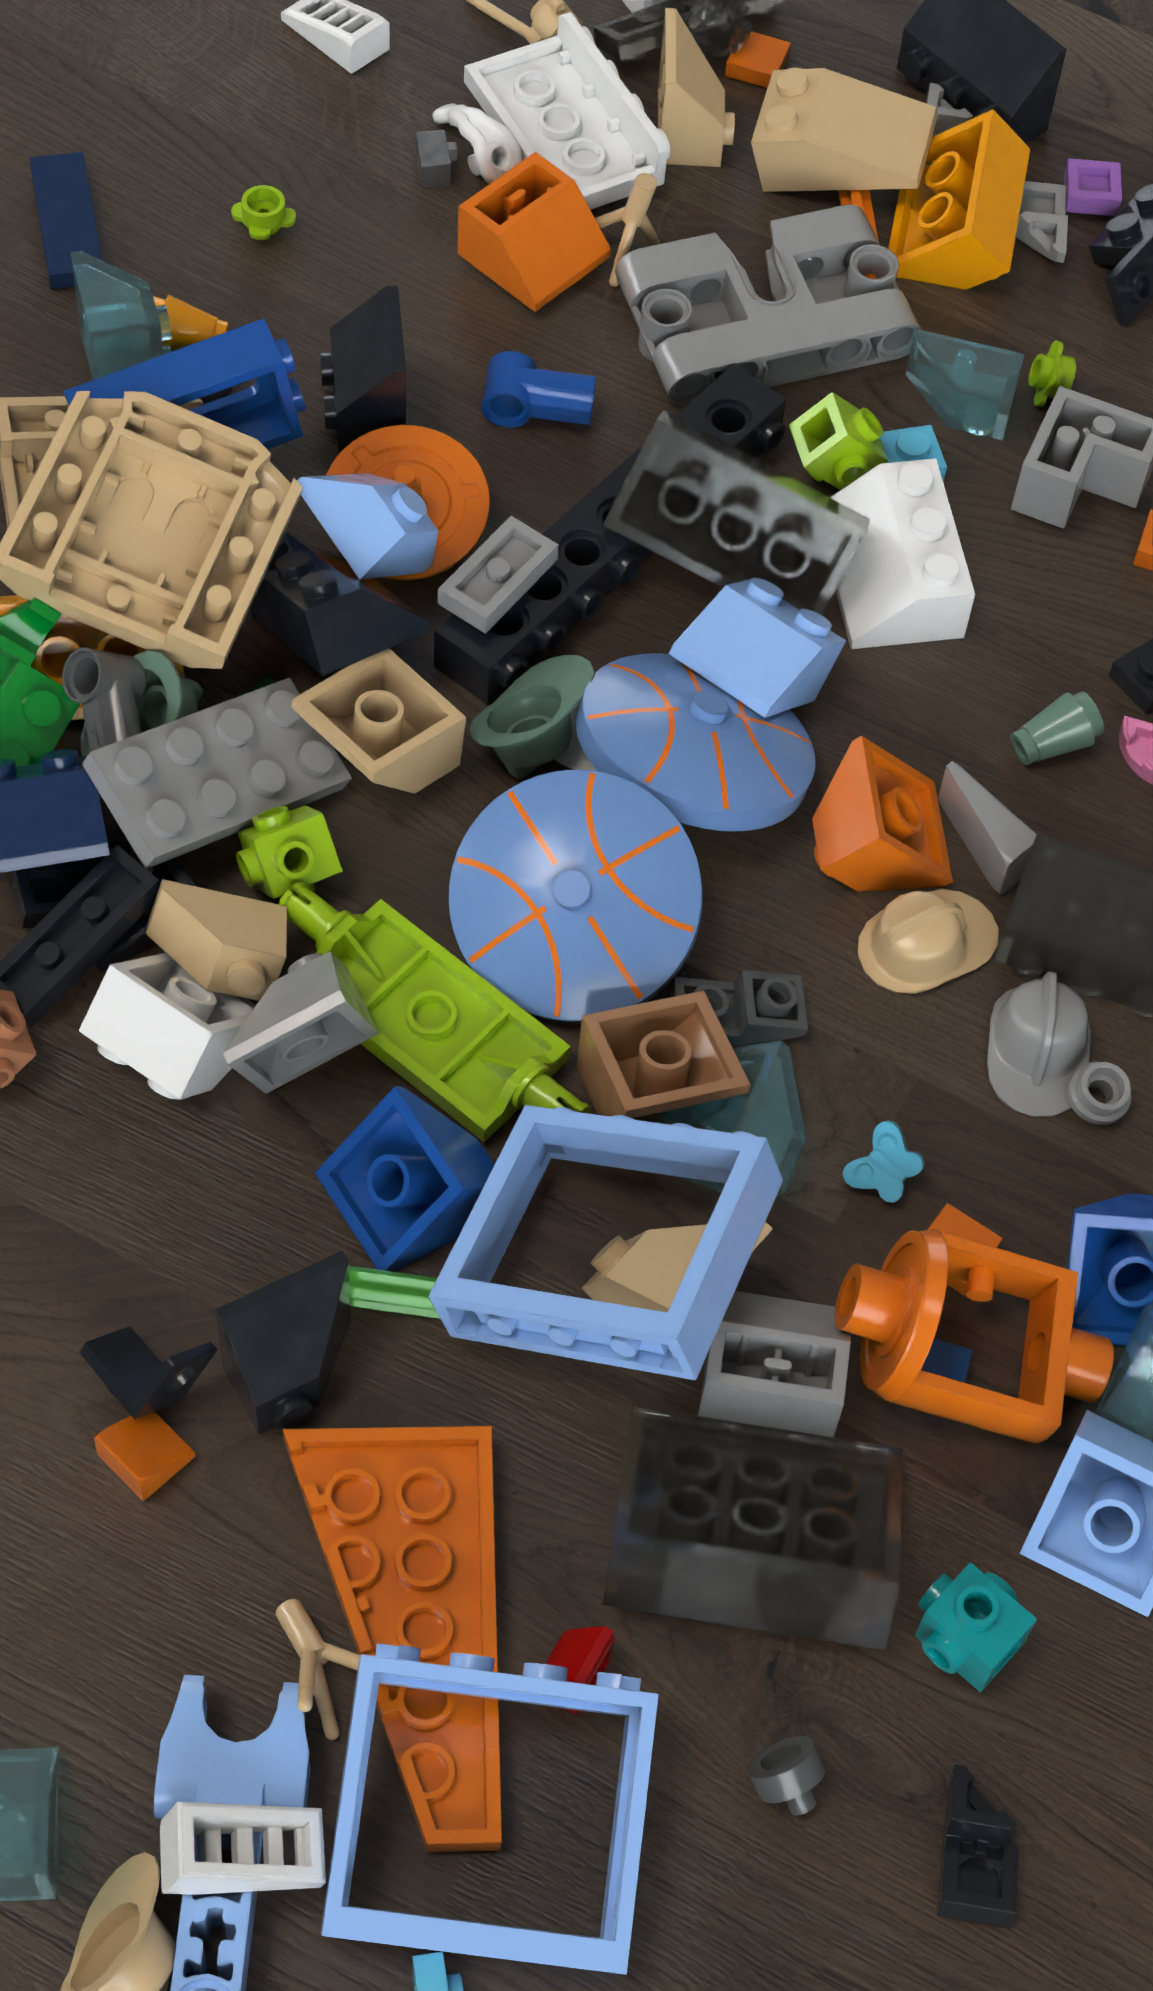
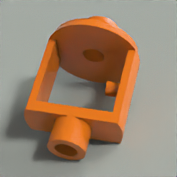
(901, 1309)

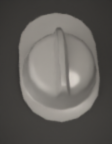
(1037, 1045)

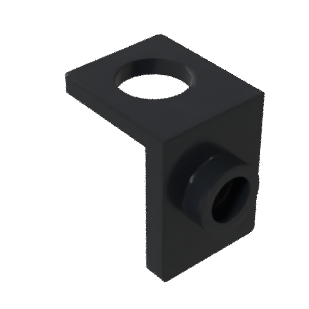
(138, 1376)

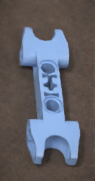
(211, 1769)

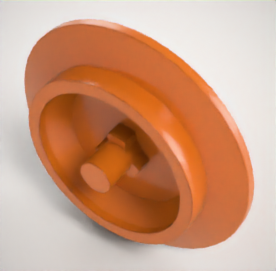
(438, 472)

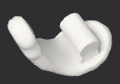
(492, 142)

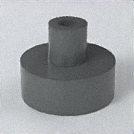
(788, 1773)

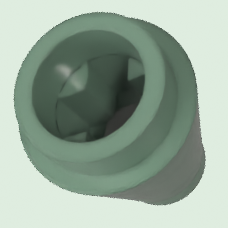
(1059, 729)

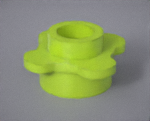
(263, 211)
(1050, 372)

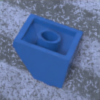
(405, 1180)
(1114, 1264)

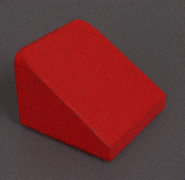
(584, 1654)

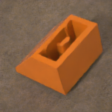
(531, 232)

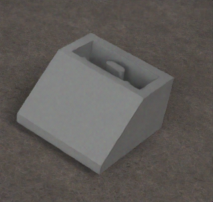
(777, 1365)

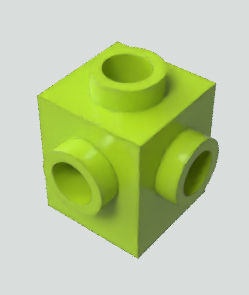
(838, 441)
(286, 850)

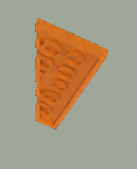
(414, 1566)

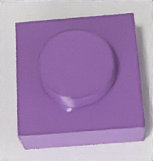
(1093, 187)

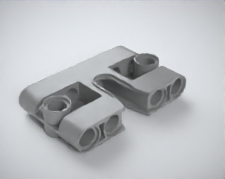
(825, 317)

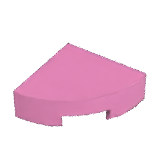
(1137, 746)

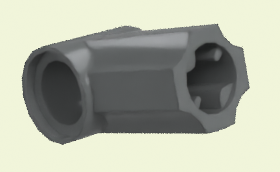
(109, 690)

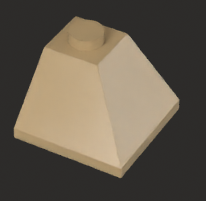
(690, 99)
(647, 1267)

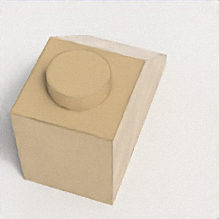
(220, 937)

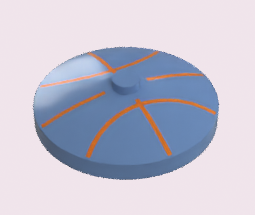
(694, 744)
(576, 895)

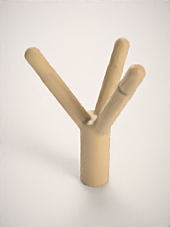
(633, 216)
(313, 1655)

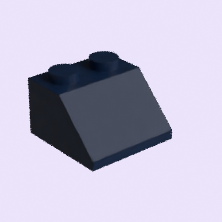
(49, 813)

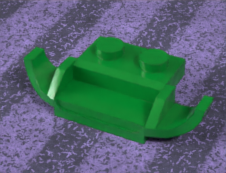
(31, 704)

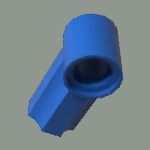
(521, 390)

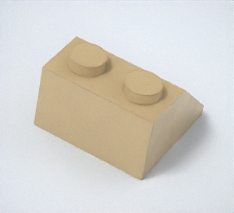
(386, 722)

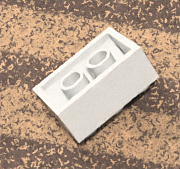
(910, 567)

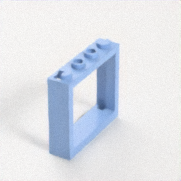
(594, 1329)
(539, 1686)

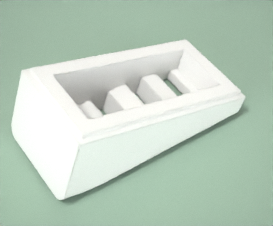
(351, 51)
(210, 1876)

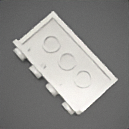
(572, 112)

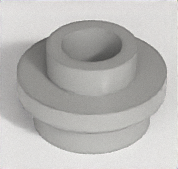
(1110, 1081)

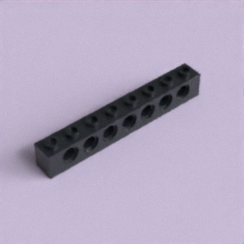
(592, 555)

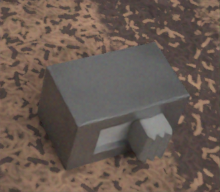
(434, 158)

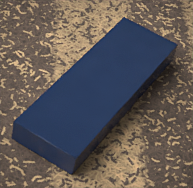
(64, 213)

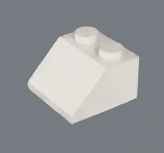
(164, 1025)

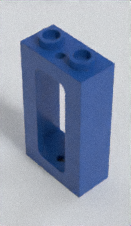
(214, 364)

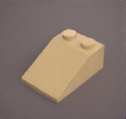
(839, 134)

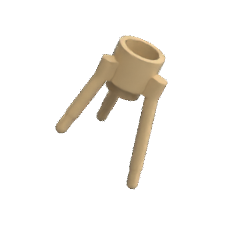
(543, 17)

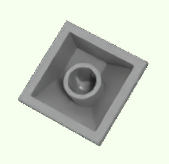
(300, 1023)

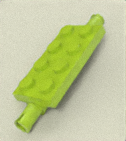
(439, 1017)

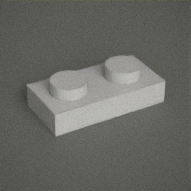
(497, 574)

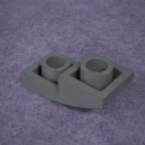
(754, 1006)

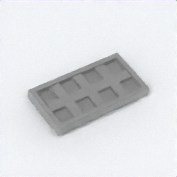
(214, 772)

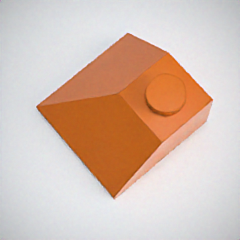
(880, 824)

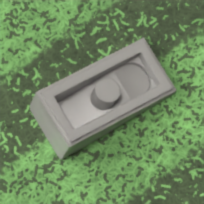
(987, 828)

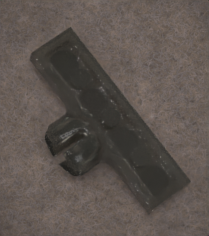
(714, 25)

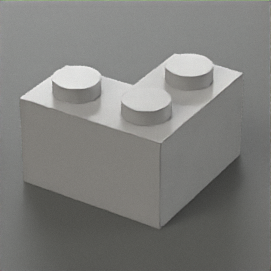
(1084, 448)

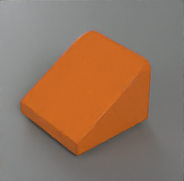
(143, 1452)

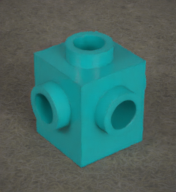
(972, 1625)

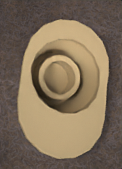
(927, 940)
(122, 1937)

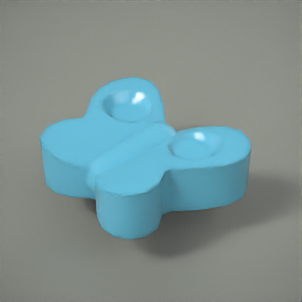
(886, 1165)

